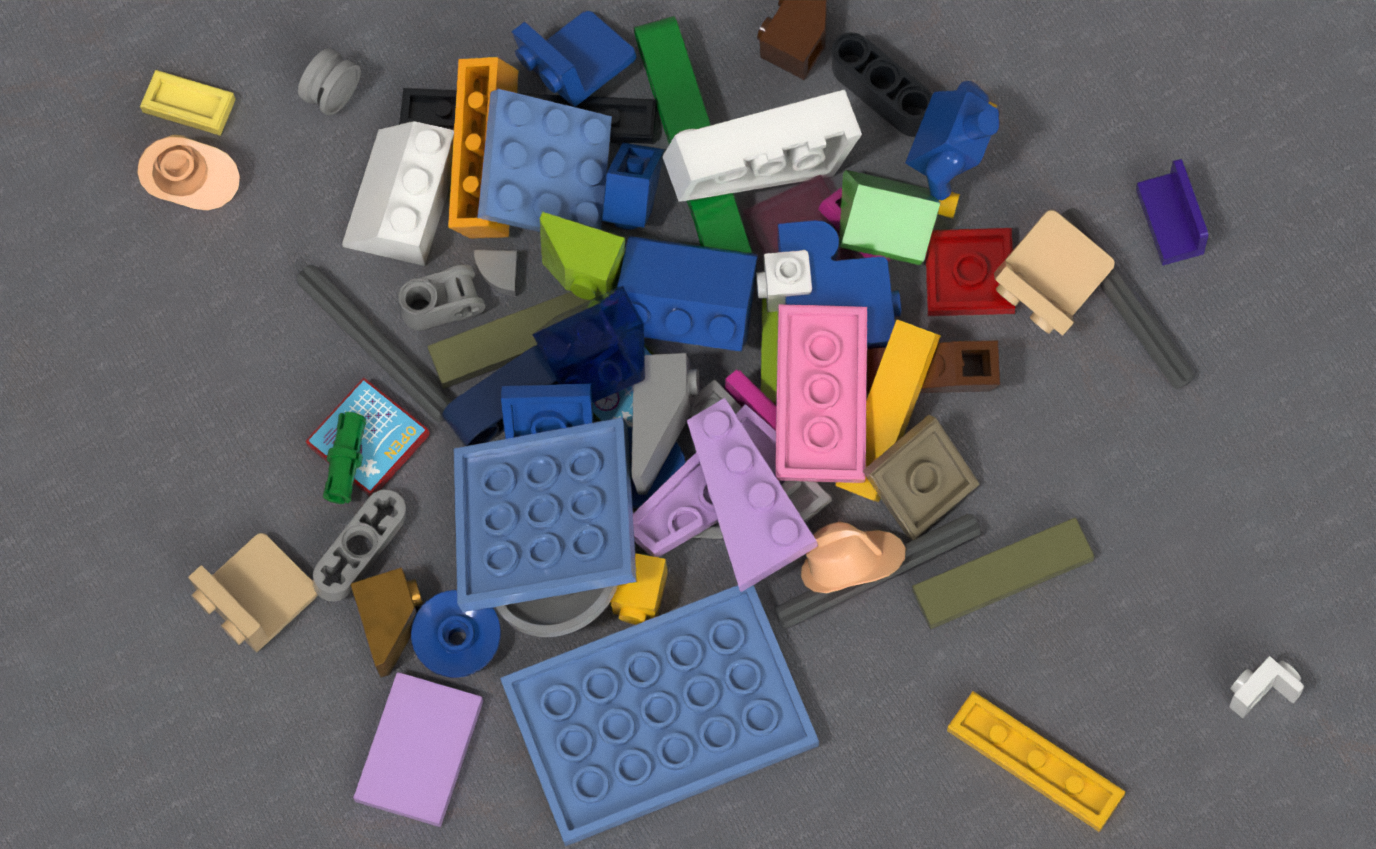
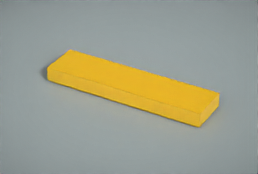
(894, 394)
(1036, 761)

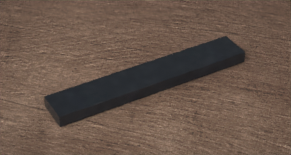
(631, 117)

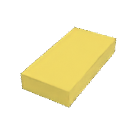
(188, 102)

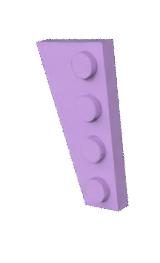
(684, 503)

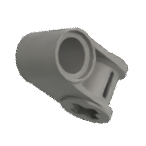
(444, 298)

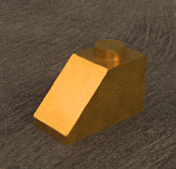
(387, 614)

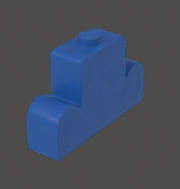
(843, 282)

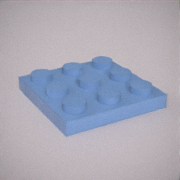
(543, 161)

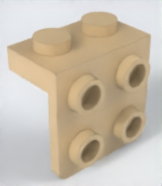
(1053, 271)
(254, 592)

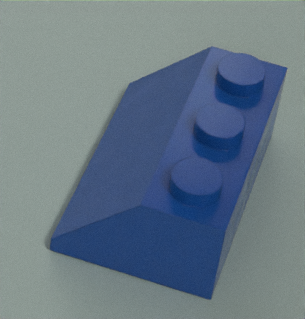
(690, 292)

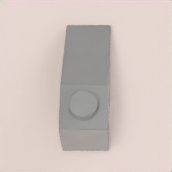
(659, 413)

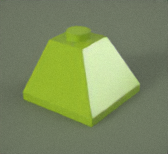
(581, 256)

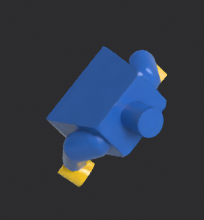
(952, 139)

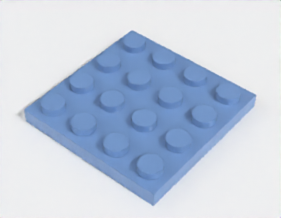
(544, 515)

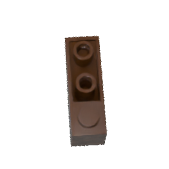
(794, 35)
(954, 367)

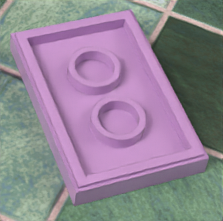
(418, 749)

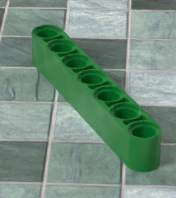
(681, 109)

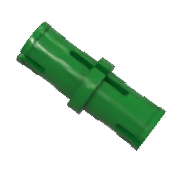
(344, 458)

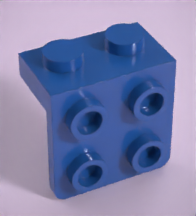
(576, 57)

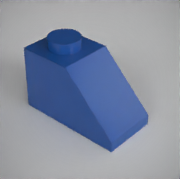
(632, 185)

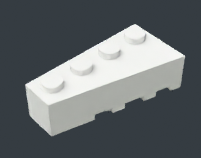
(763, 148)

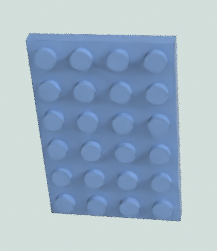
(659, 712)

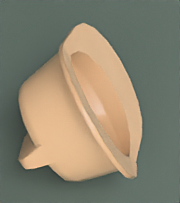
(188, 173)
(850, 557)

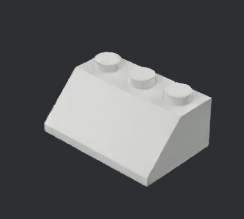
(402, 192)

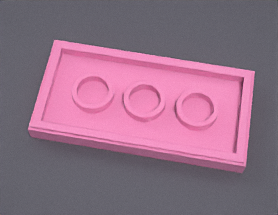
(821, 393)

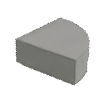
(498, 269)

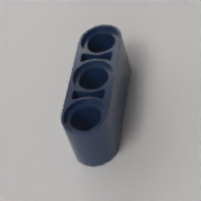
(478, 413)

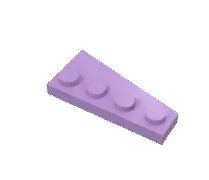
(749, 502)

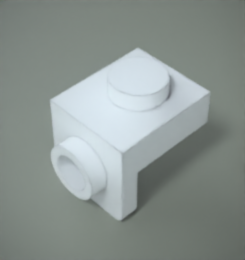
(783, 276)
(1252, 686)

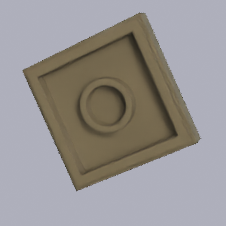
(921, 477)

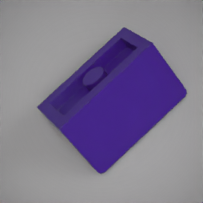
(1173, 215)

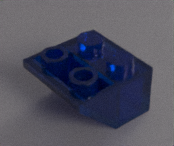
(596, 344)

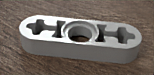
(331, 562)

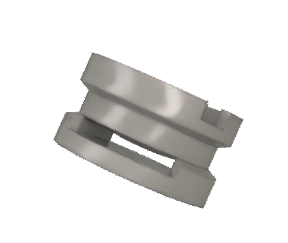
(329, 81)

